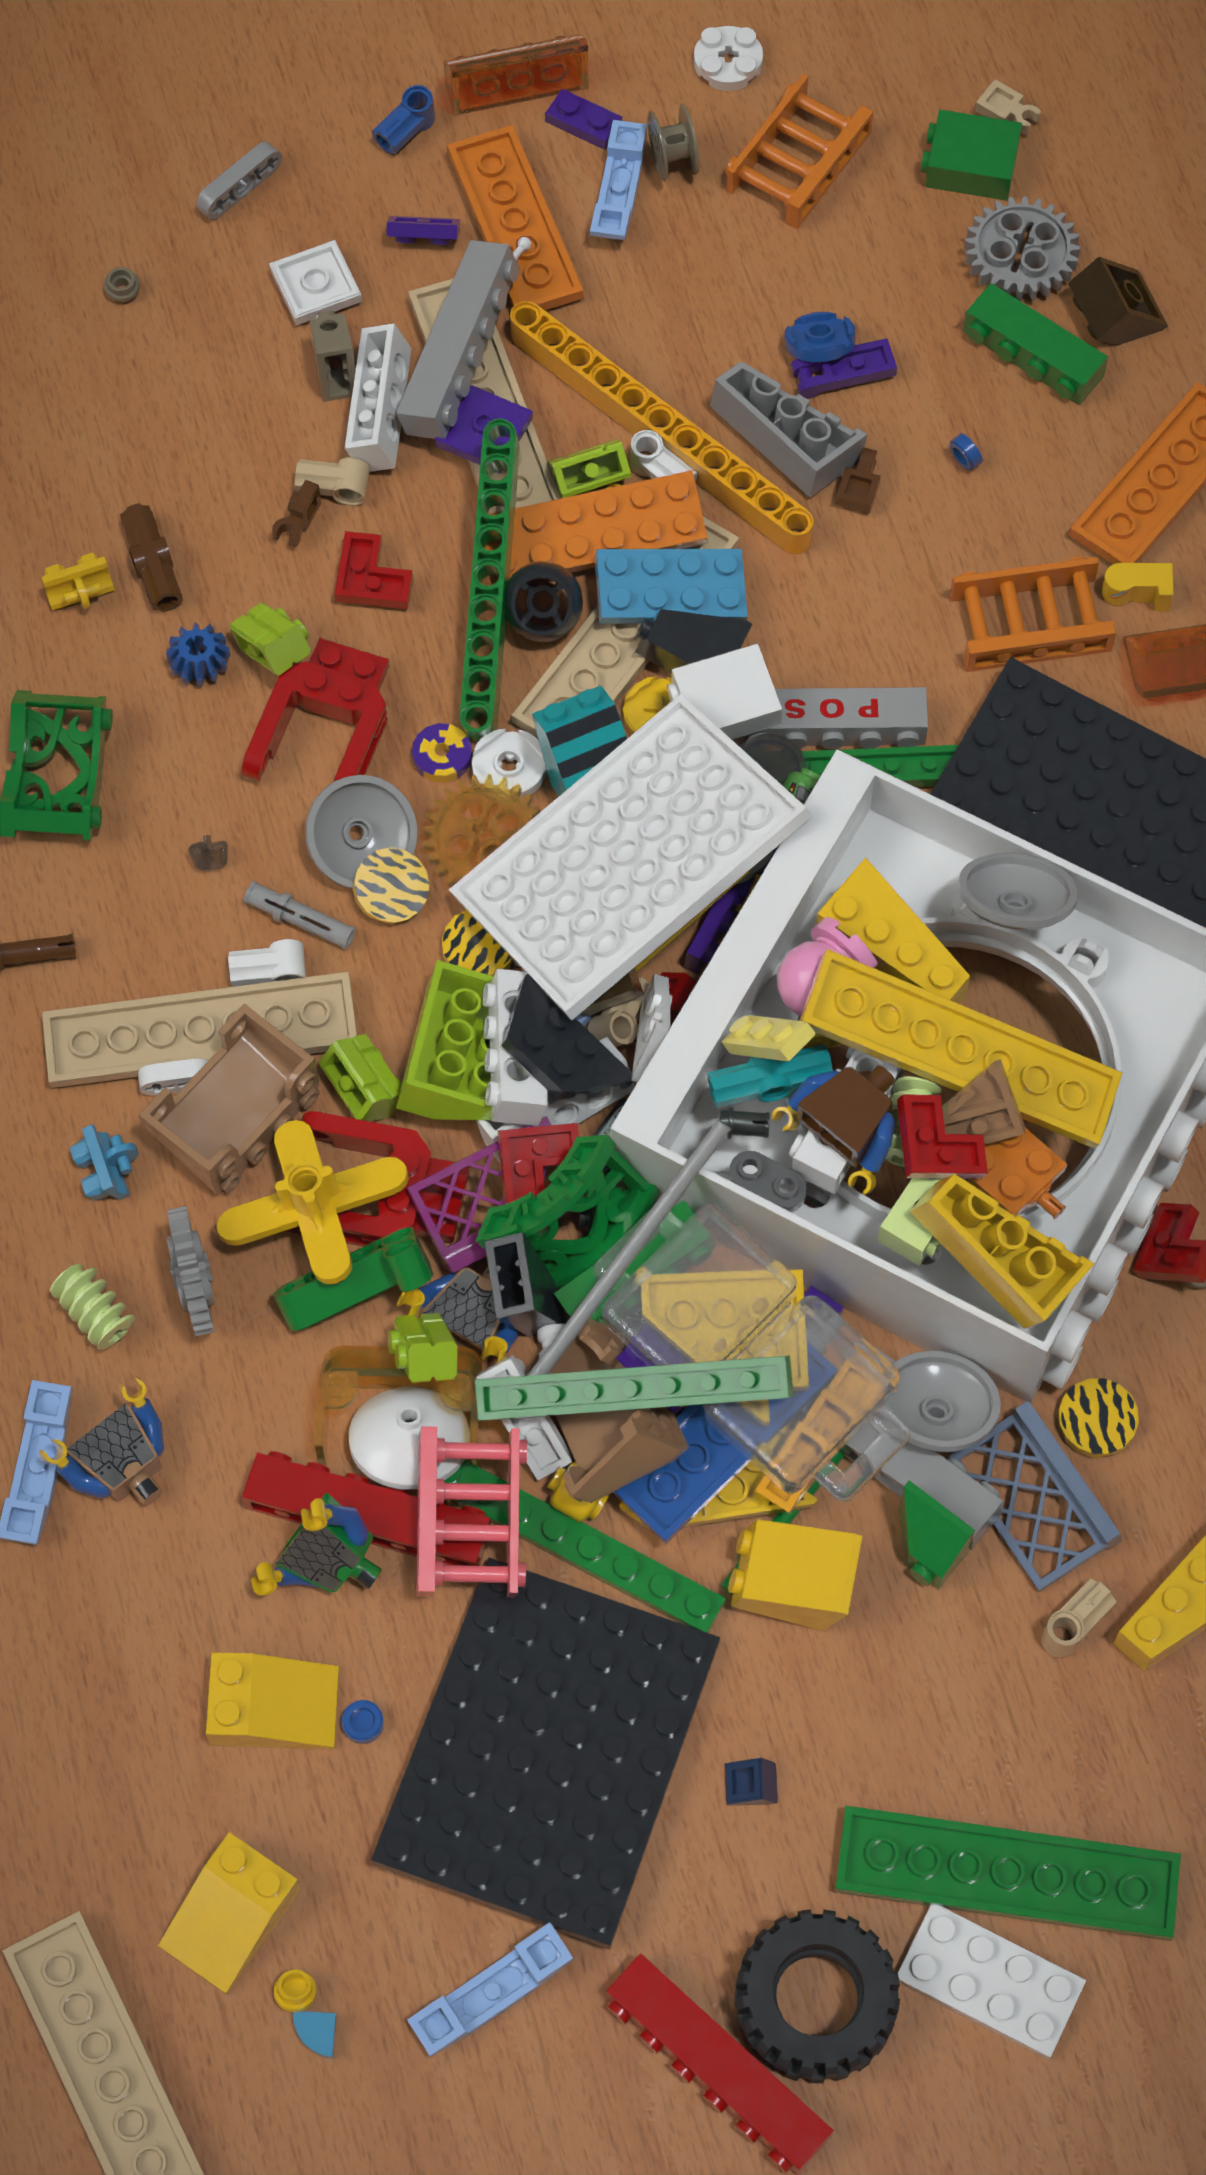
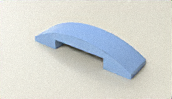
(620, 180)
(35, 1480)
(491, 1991)

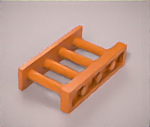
(816, 177)
(1034, 646)

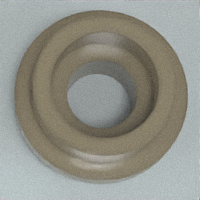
(118, 277)

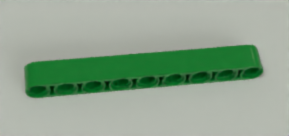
(484, 564)

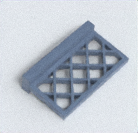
(1069, 1486)

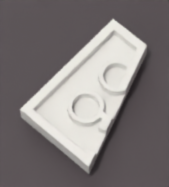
(653, 1023)

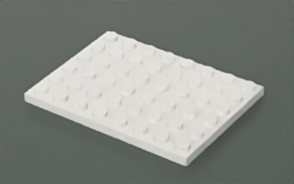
(629, 855)

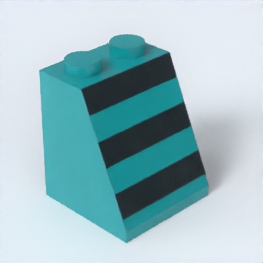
(577, 735)

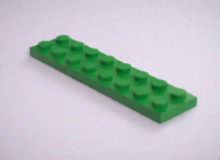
(1008, 1873)

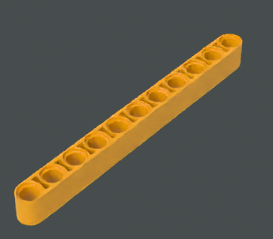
(653, 411)

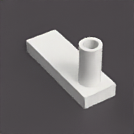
(544, 1443)

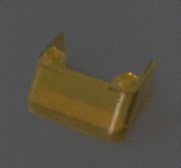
(372, 1367)

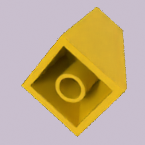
(795, 1573)

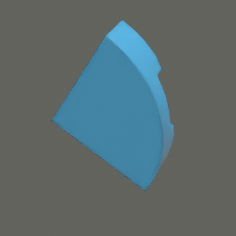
(317, 2031)

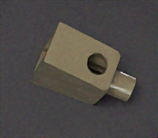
(332, 339)

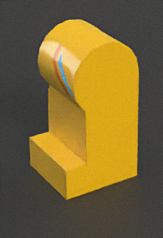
(1139, 584)

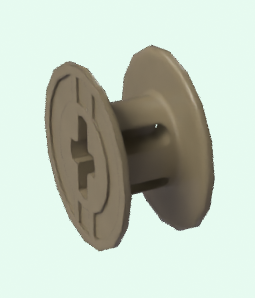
(673, 142)

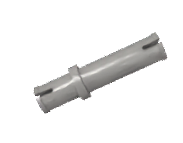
(260, 897)

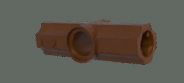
(151, 557)

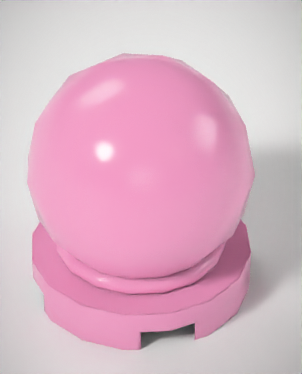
(801, 963)

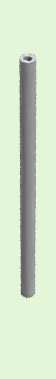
(631, 1249)

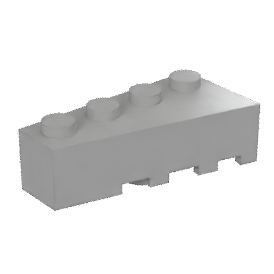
(785, 429)

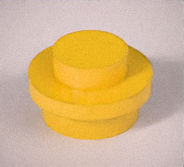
(295, 1991)

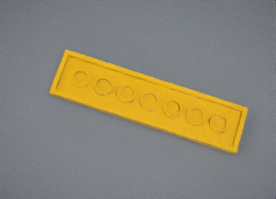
(957, 1044)

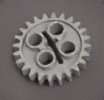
(1052, 258)
(190, 1271)

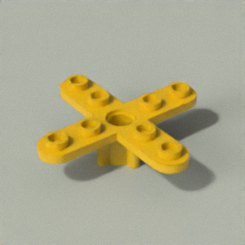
(311, 1199)

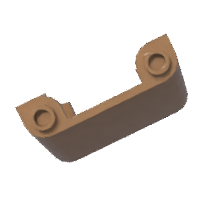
(617, 1444)

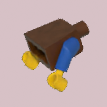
(847, 1115)

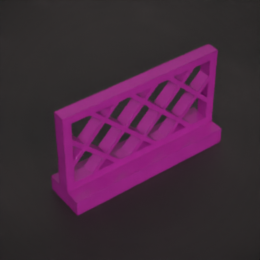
(466, 1249)

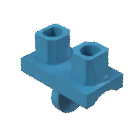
(110, 1160)

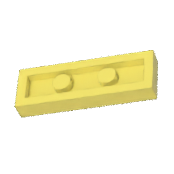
(768, 1037)

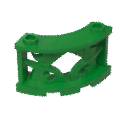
(29, 812)
(577, 1175)

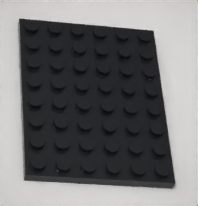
(1086, 788)
(547, 1755)

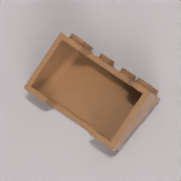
(235, 1101)

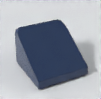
(751, 1782)

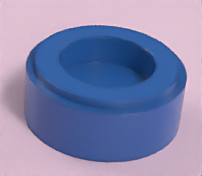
(965, 452)
(362, 1722)

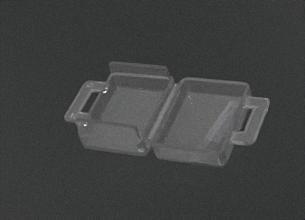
(728, 1298)

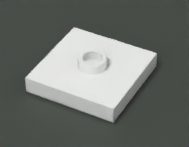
(315, 282)

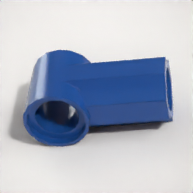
(405, 119)

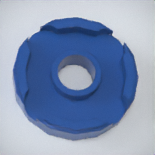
(820, 337)

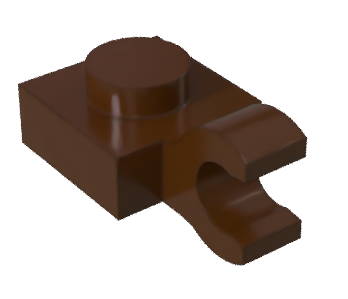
(859, 485)
(302, 510)

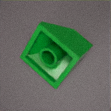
(932, 1537)

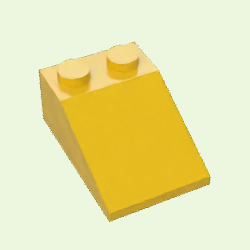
(271, 1702)
(229, 1913)

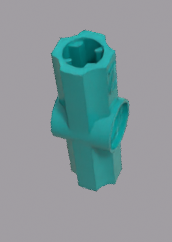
(766, 1078)

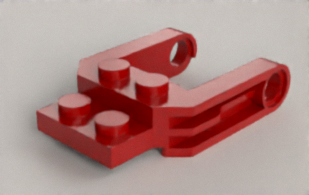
(335, 684)
(398, 1209)

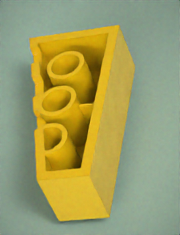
(894, 934)
(1001, 1250)
(1170, 1614)

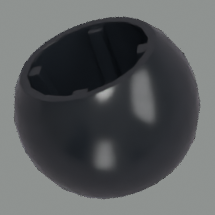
(563, 623)

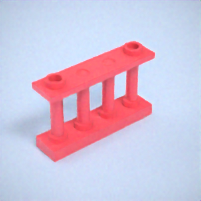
(434, 1491)

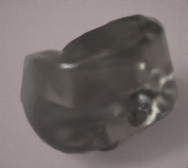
(209, 855)

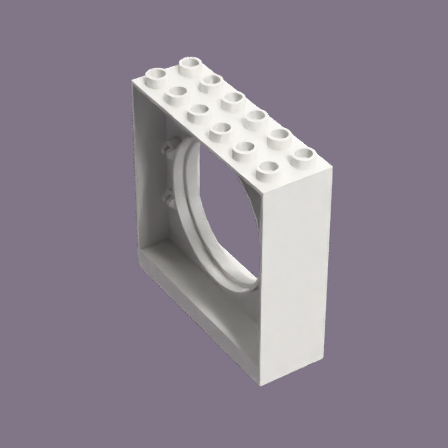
(1137, 1000)

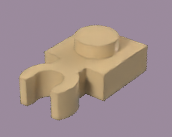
(1006, 104)

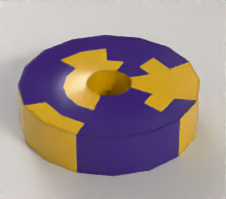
(446, 767)

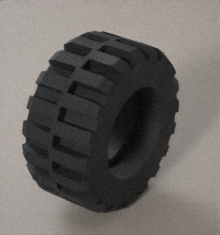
(834, 1940)

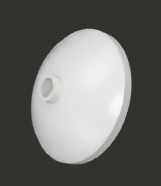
(389, 1447)

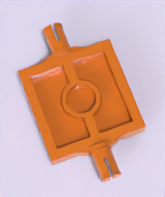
(1021, 1174)

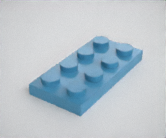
(644, 581)

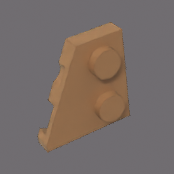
(985, 1107)

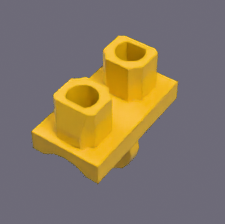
(77, 582)

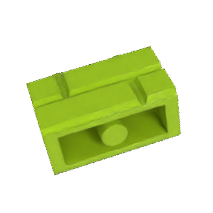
(590, 468)
(271, 638)
(361, 1078)
(423, 1347)

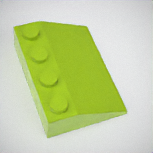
(449, 1049)

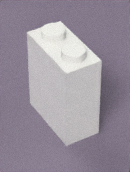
(730, 691)

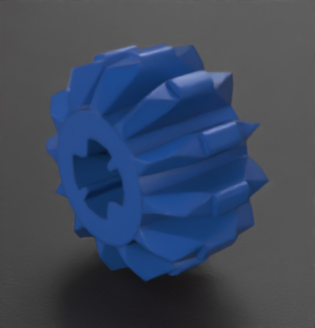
(198, 654)

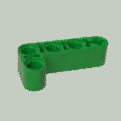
(375, 1267)

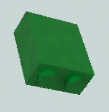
(971, 154)

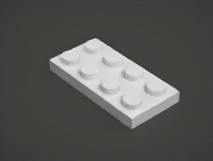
(990, 1980)

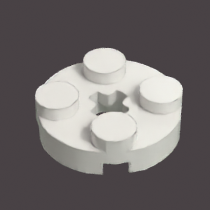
(732, 41)
(511, 746)

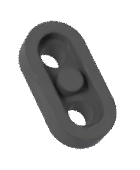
(768, 1179)

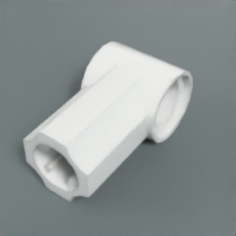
(662, 460)
(279, 962)

